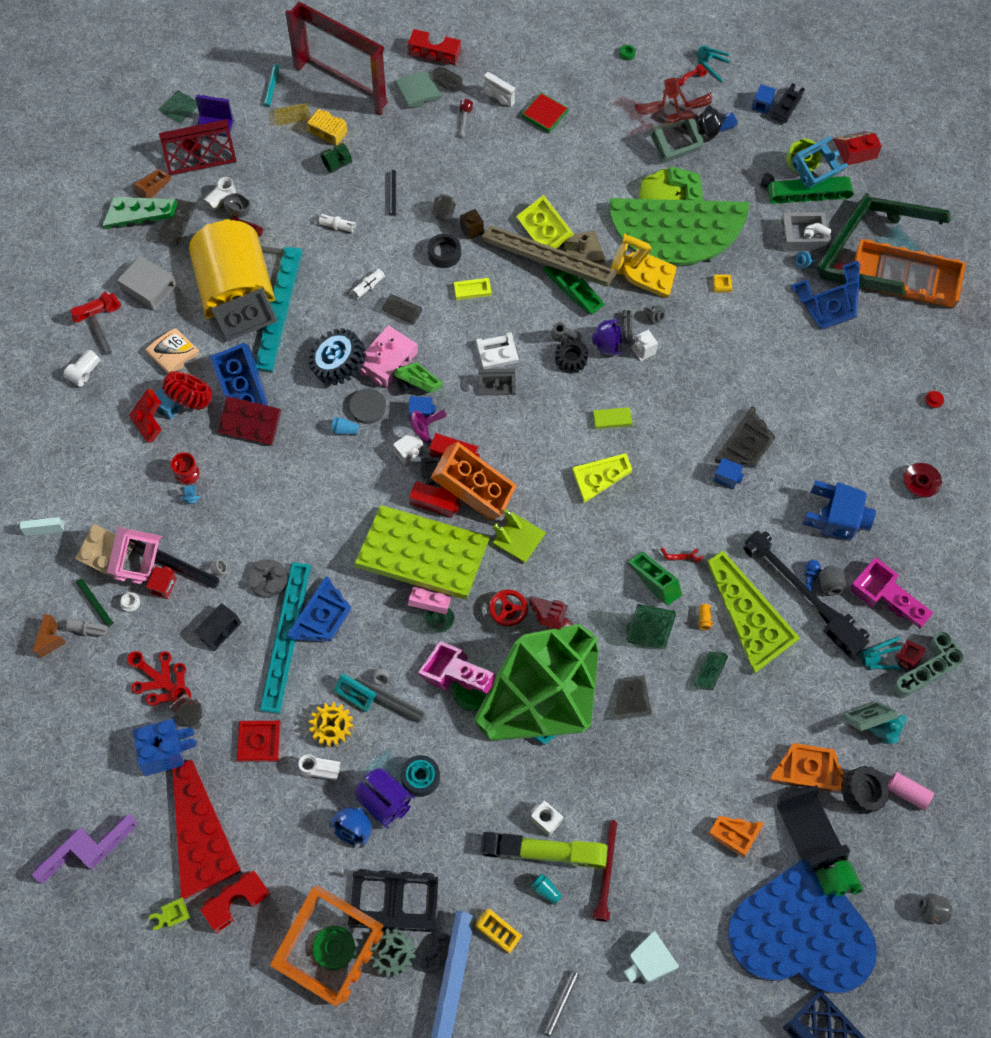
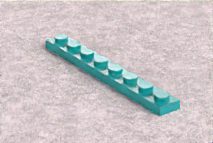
(283, 293)

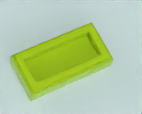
(612, 418)

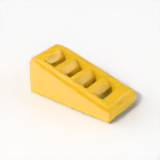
(493, 936)

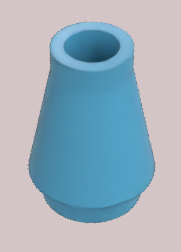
(344, 426)

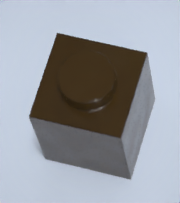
(471, 224)

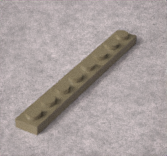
(549, 256)

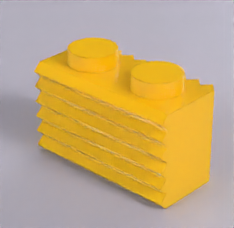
(327, 126)

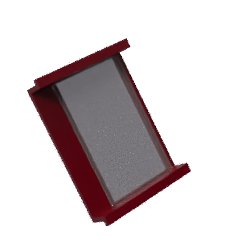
(337, 51)

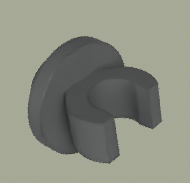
(656, 315)

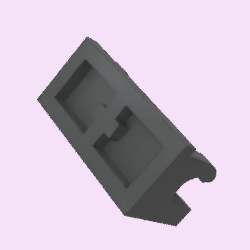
(497, 382)

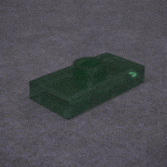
(711, 670)

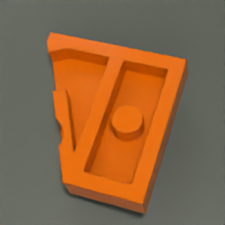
(735, 833)

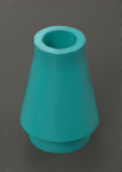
(544, 887)

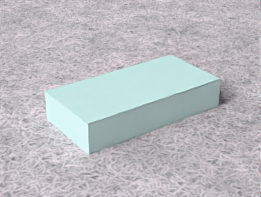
(42, 526)

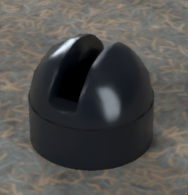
(766, 179)

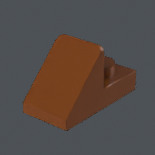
(45, 640)

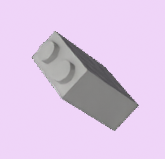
(146, 282)

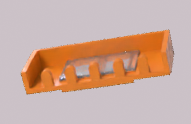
(924, 275)

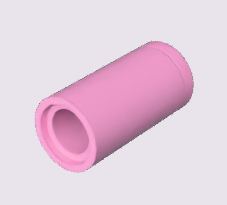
(910, 791)

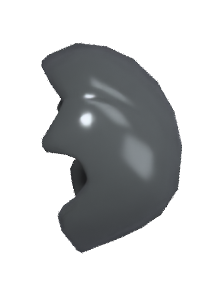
(236, 205)

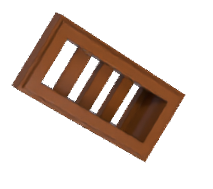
(143, 191)

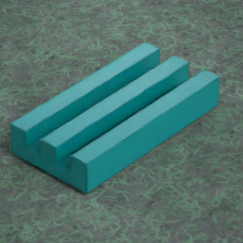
(355, 689)

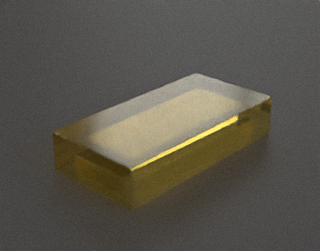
(292, 114)

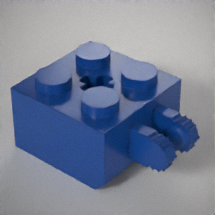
(160, 746)

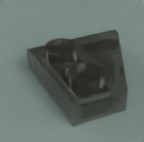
(633, 699)

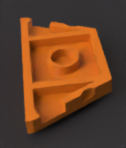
(810, 766)

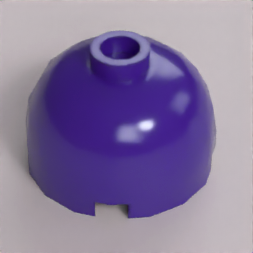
(608, 337)

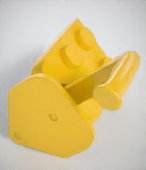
(643, 268)

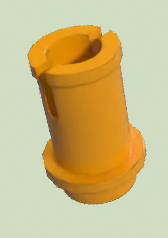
(704, 617)

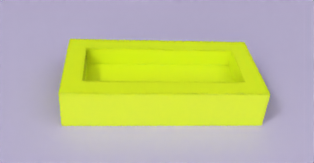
(472, 289)

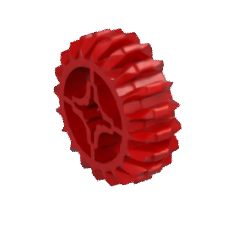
(187, 390)

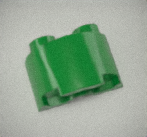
(839, 879)

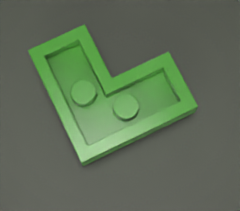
(688, 180)

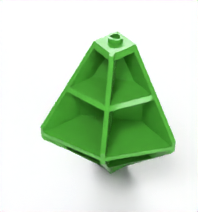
(543, 686)

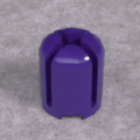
(390, 789)

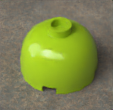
(811, 161)

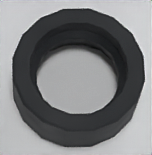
(444, 262)

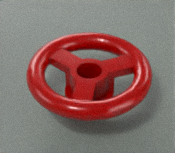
(505, 603)

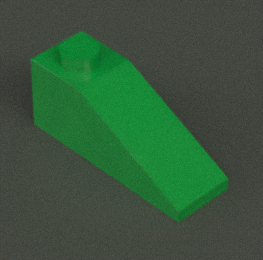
(657, 579)

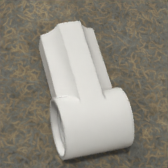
(217, 196)
(79, 372)
(322, 768)

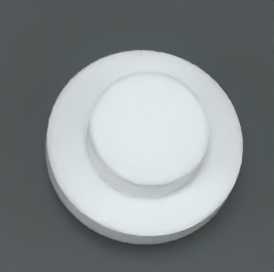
(130, 602)

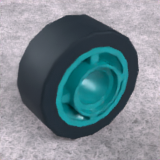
(420, 764)

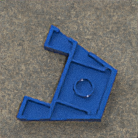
(836, 304)

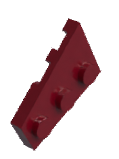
(549, 612)

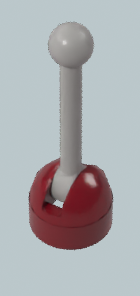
(465, 107)

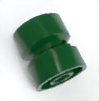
(335, 158)

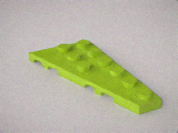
(756, 622)

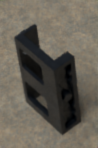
(393, 915)

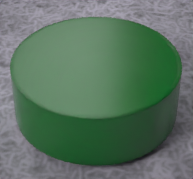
(627, 52)

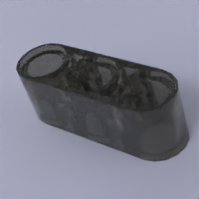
(174, 228)

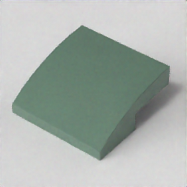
(417, 89)

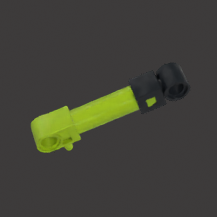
(517, 847)

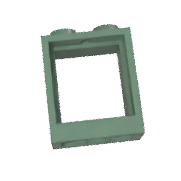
(662, 146)

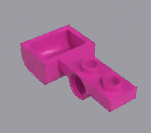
(878, 583)
(450, 664)

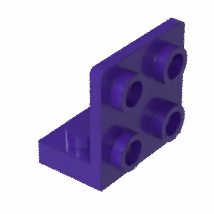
(214, 109)

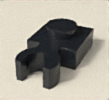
(428, 468)

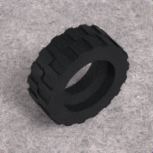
(877, 784)

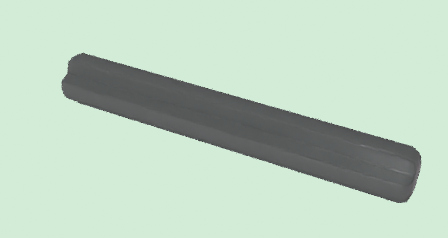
(394, 702)

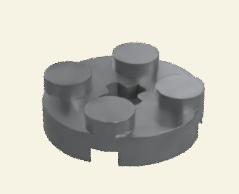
(263, 568)

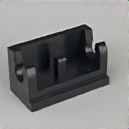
(218, 626)

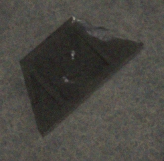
(748, 441)

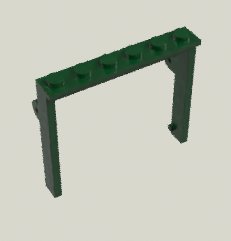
(894, 211)

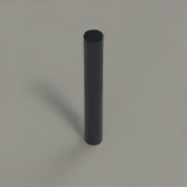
(392, 192)

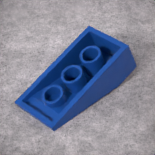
(239, 374)

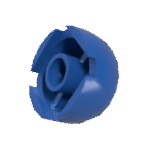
(352, 826)

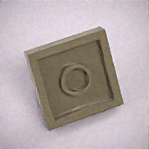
(585, 246)

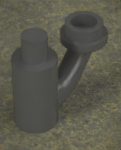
(560, 329)

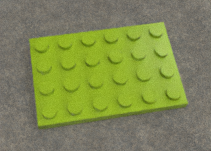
(422, 552)

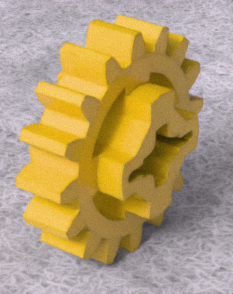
(325, 730)

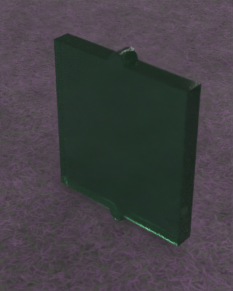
(179, 106)

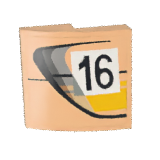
(172, 350)

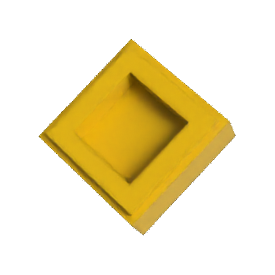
(722, 283)

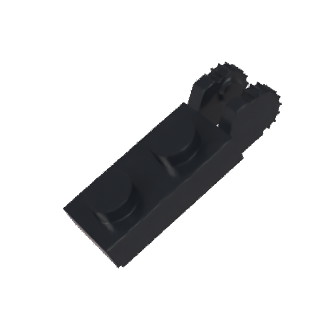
(787, 104)

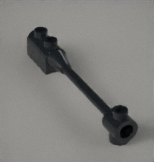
(838, 627)

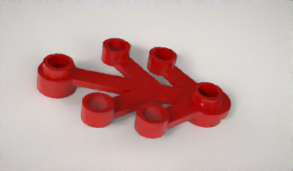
(161, 681)

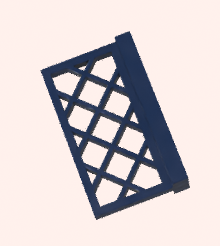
(797, 1030)

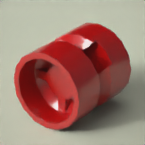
(185, 468)

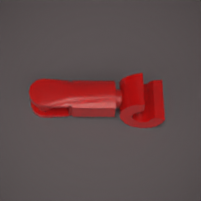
(108, 302)

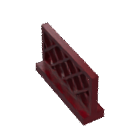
(197, 132)

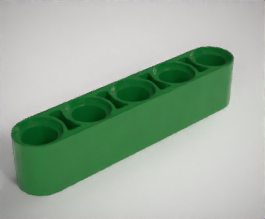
(794, 190)

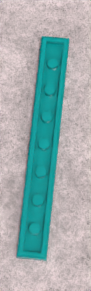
(283, 647)

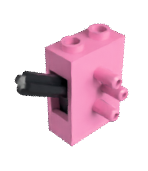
(386, 355)

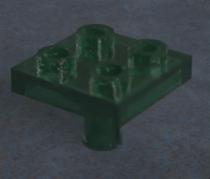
(651, 626)

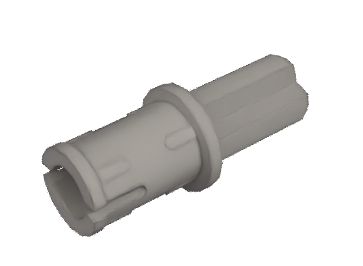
(86, 627)

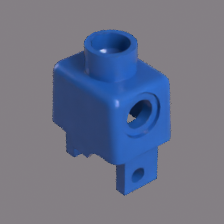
(843, 513)

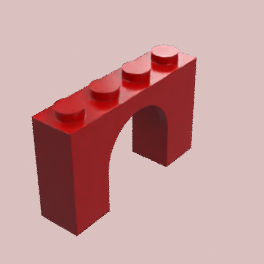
(434, 498)

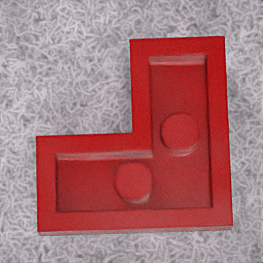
(143, 415)

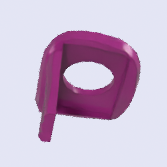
(417, 417)

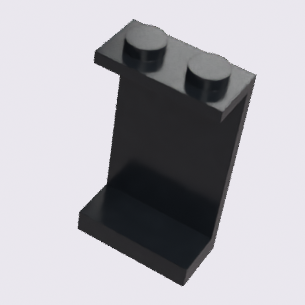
(811, 829)

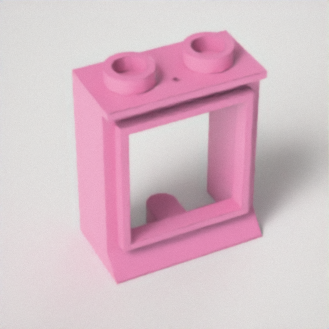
(119, 551)

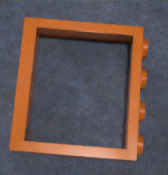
(279, 961)

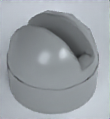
(222, 567)
(377, 677)

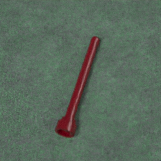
(602, 912)

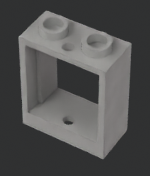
(803, 244)

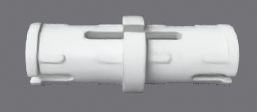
(337, 223)
(359, 290)

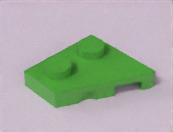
(419, 376)

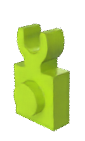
(172, 914)

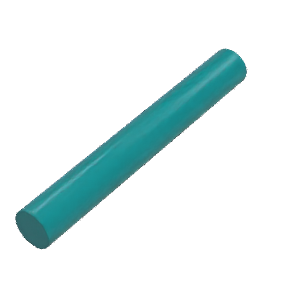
(269, 94)

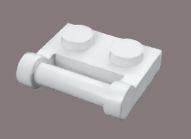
(497, 356)

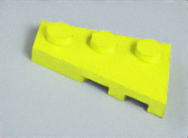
(600, 475)

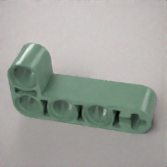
(926, 670)

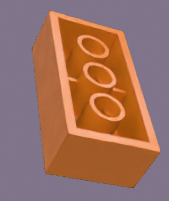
(473, 481)

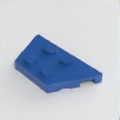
(321, 615)

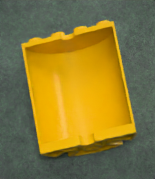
(228, 263)

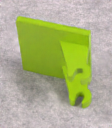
(518, 536)

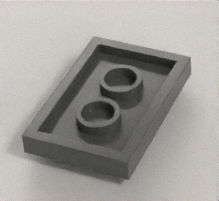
(244, 314)

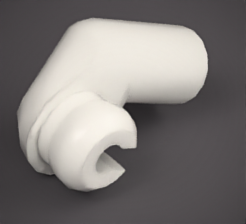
(816, 228)

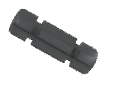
(627, 326)

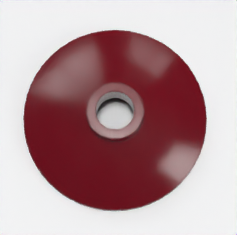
(925, 473)

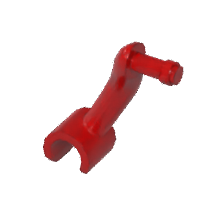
(700, 70)
(682, 556)

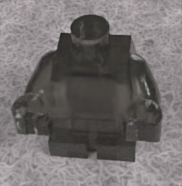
(187, 712)

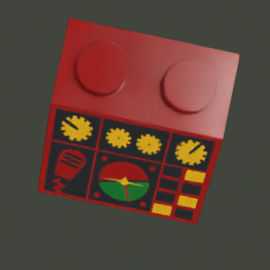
(858, 147)

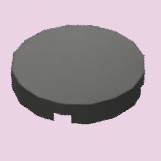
(367, 406)

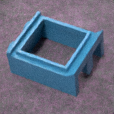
(804, 172)

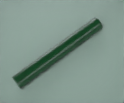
(94, 602)

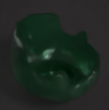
(439, 622)

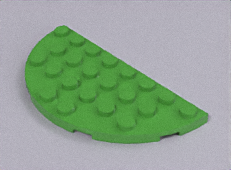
(680, 229)

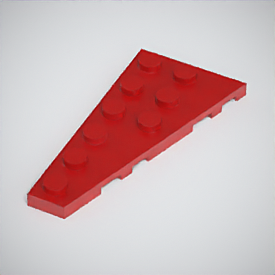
(202, 844)

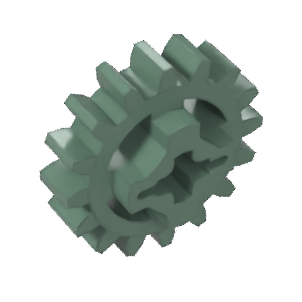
(402, 951)

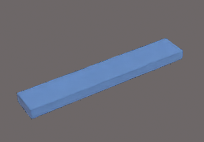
(453, 975)

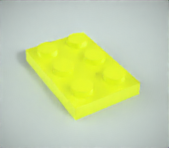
(545, 223)

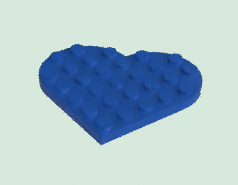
(800, 931)

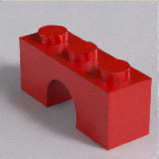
(445, 52)
(218, 909)

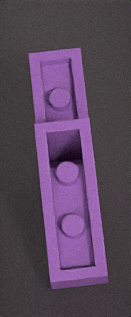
(84, 848)

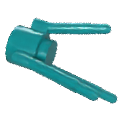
(706, 54)
(871, 656)

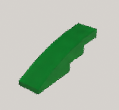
(576, 289)

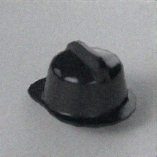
(710, 123)

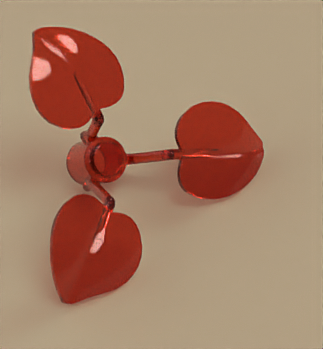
(672, 90)

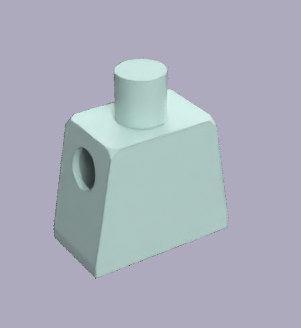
(650, 961)

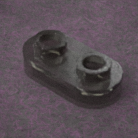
(449, 78)

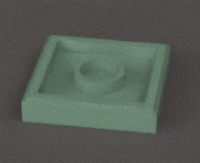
(869, 716)

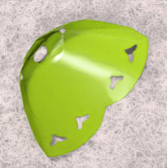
(657, 187)

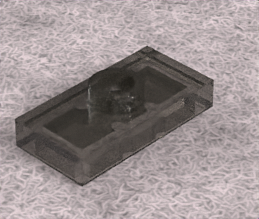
(402, 309)

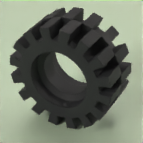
(575, 347)

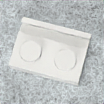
(499, 89)

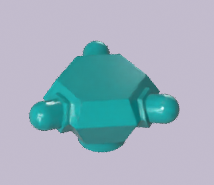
(890, 730)

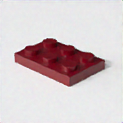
(249, 420)

